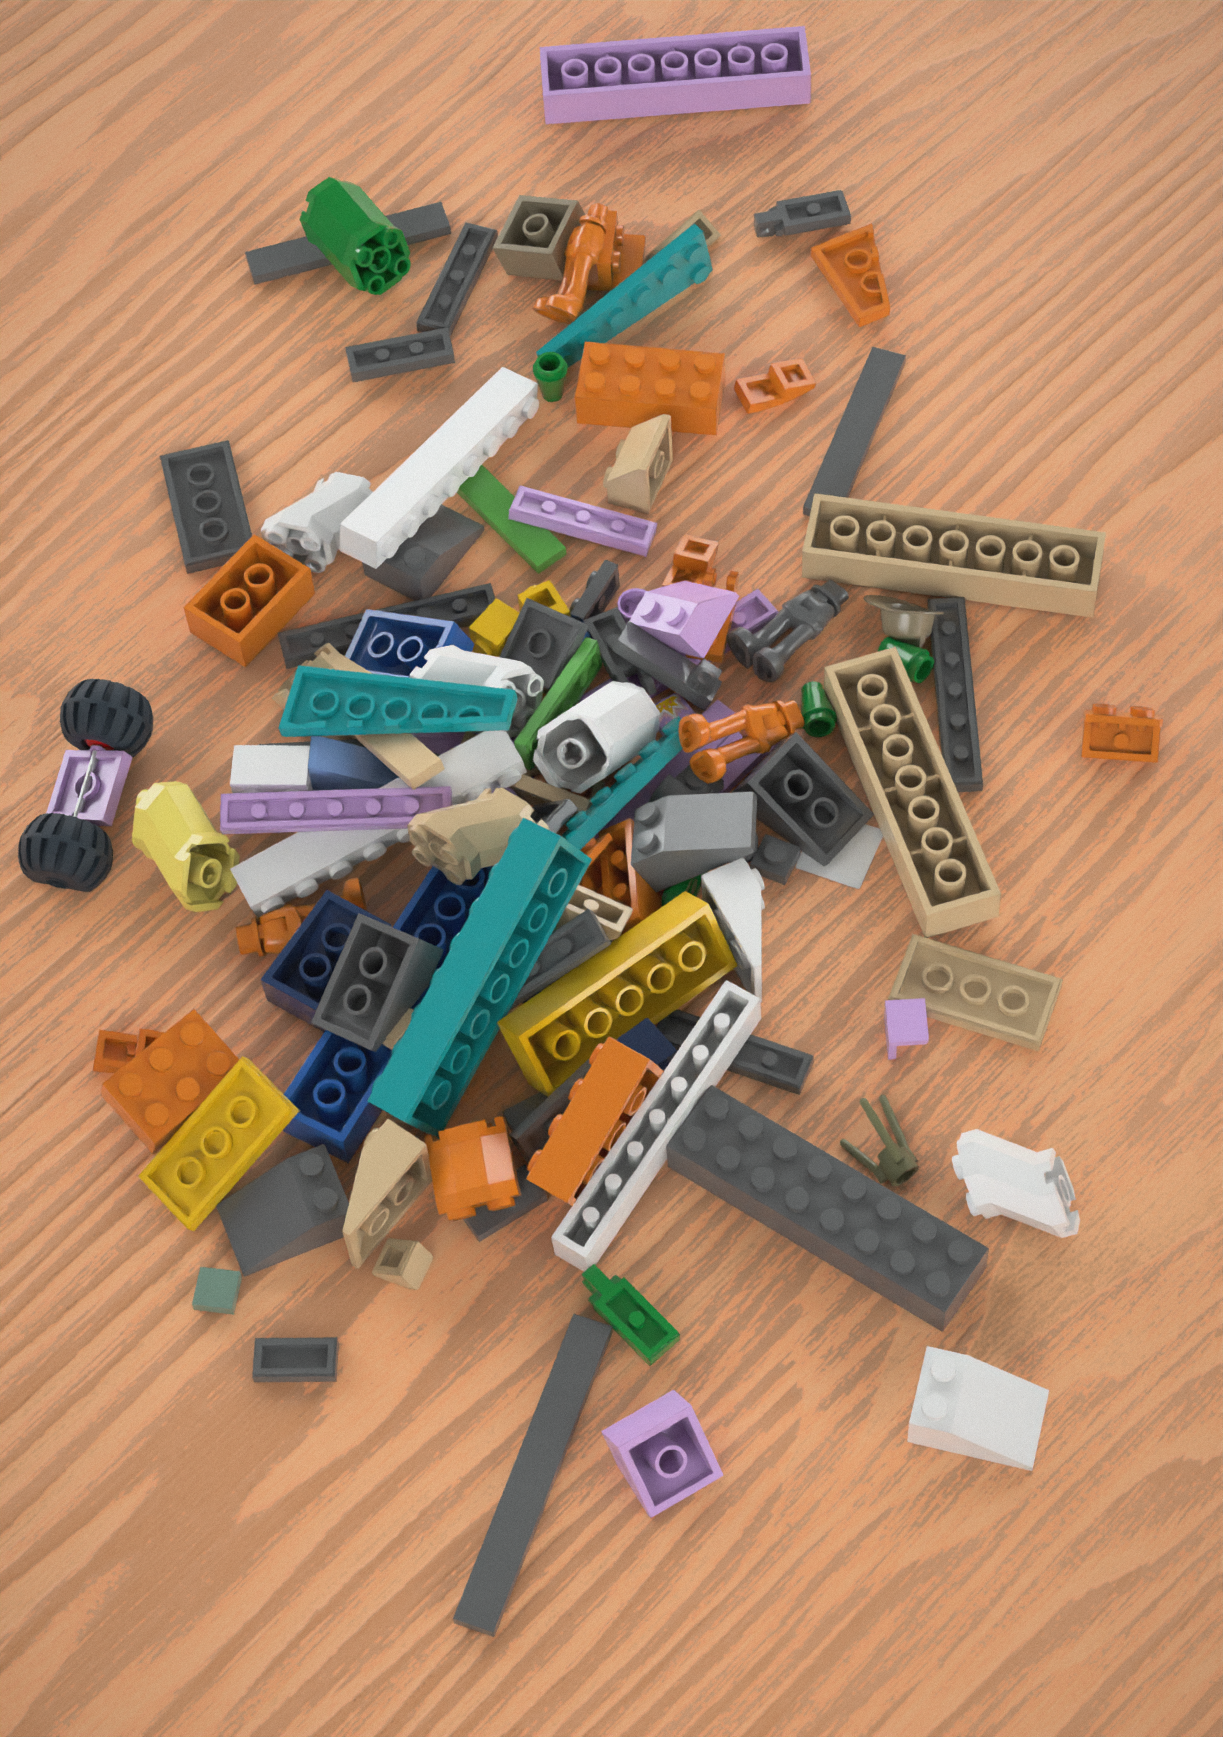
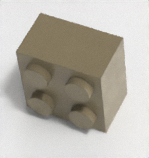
(537, 236)

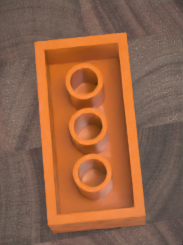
(639, 383)
(593, 1120)

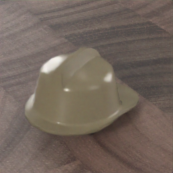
(904, 619)

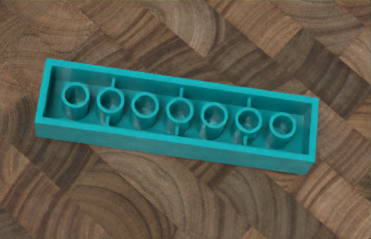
(480, 978)

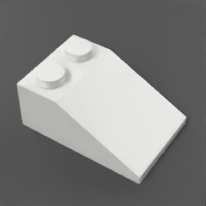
(737, 904)
(976, 1410)

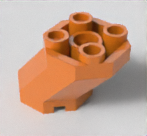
(472, 1168)

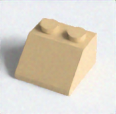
(640, 465)

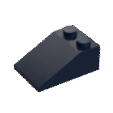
(309, 958)

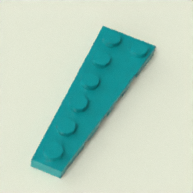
(649, 287)
(367, 703)

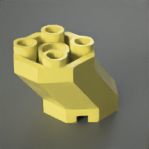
(185, 845)

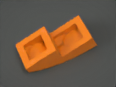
(780, 385)
(691, 560)
(118, 1048)

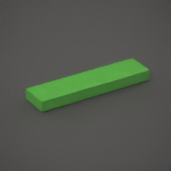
(493, 503)
(561, 697)

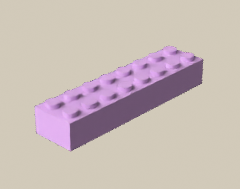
(675, 75)

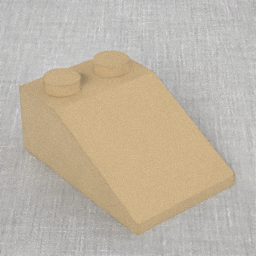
(387, 1183)

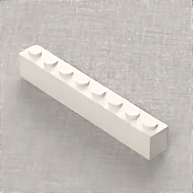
(438, 468)
(310, 858)
(643, 1143)

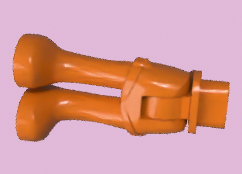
(581, 253)
(760, 730)
(278, 926)

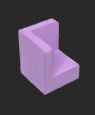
(905, 1024)

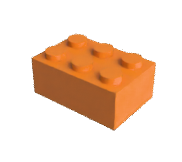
(249, 600)
(169, 1080)

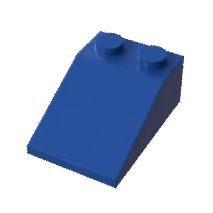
(398, 642)

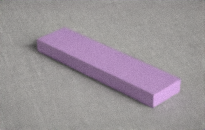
(582, 521)

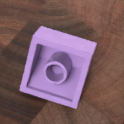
(685, 615)
(663, 1452)

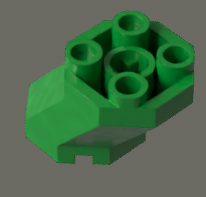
(355, 236)

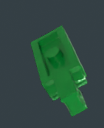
(630, 1315)

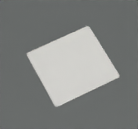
(851, 863)

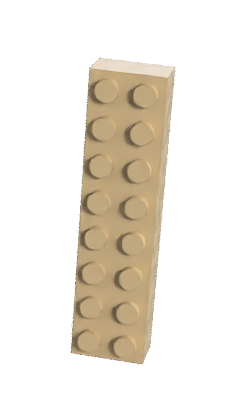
(953, 555)
(911, 793)

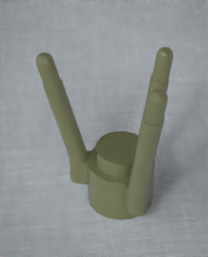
(896, 1160)

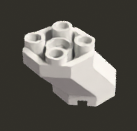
(312, 525)
(472, 668)
(596, 736)
(1016, 1183)

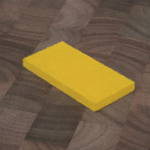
(218, 1143)

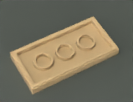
(978, 991)

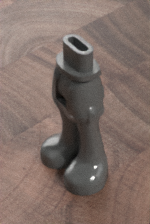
(804, 614)

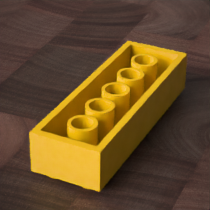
(637, 976)

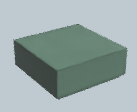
(217, 1290)

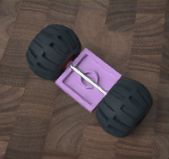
(108, 728)

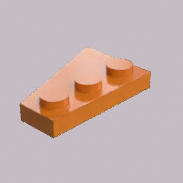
(855, 274)

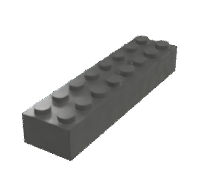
(827, 1208)

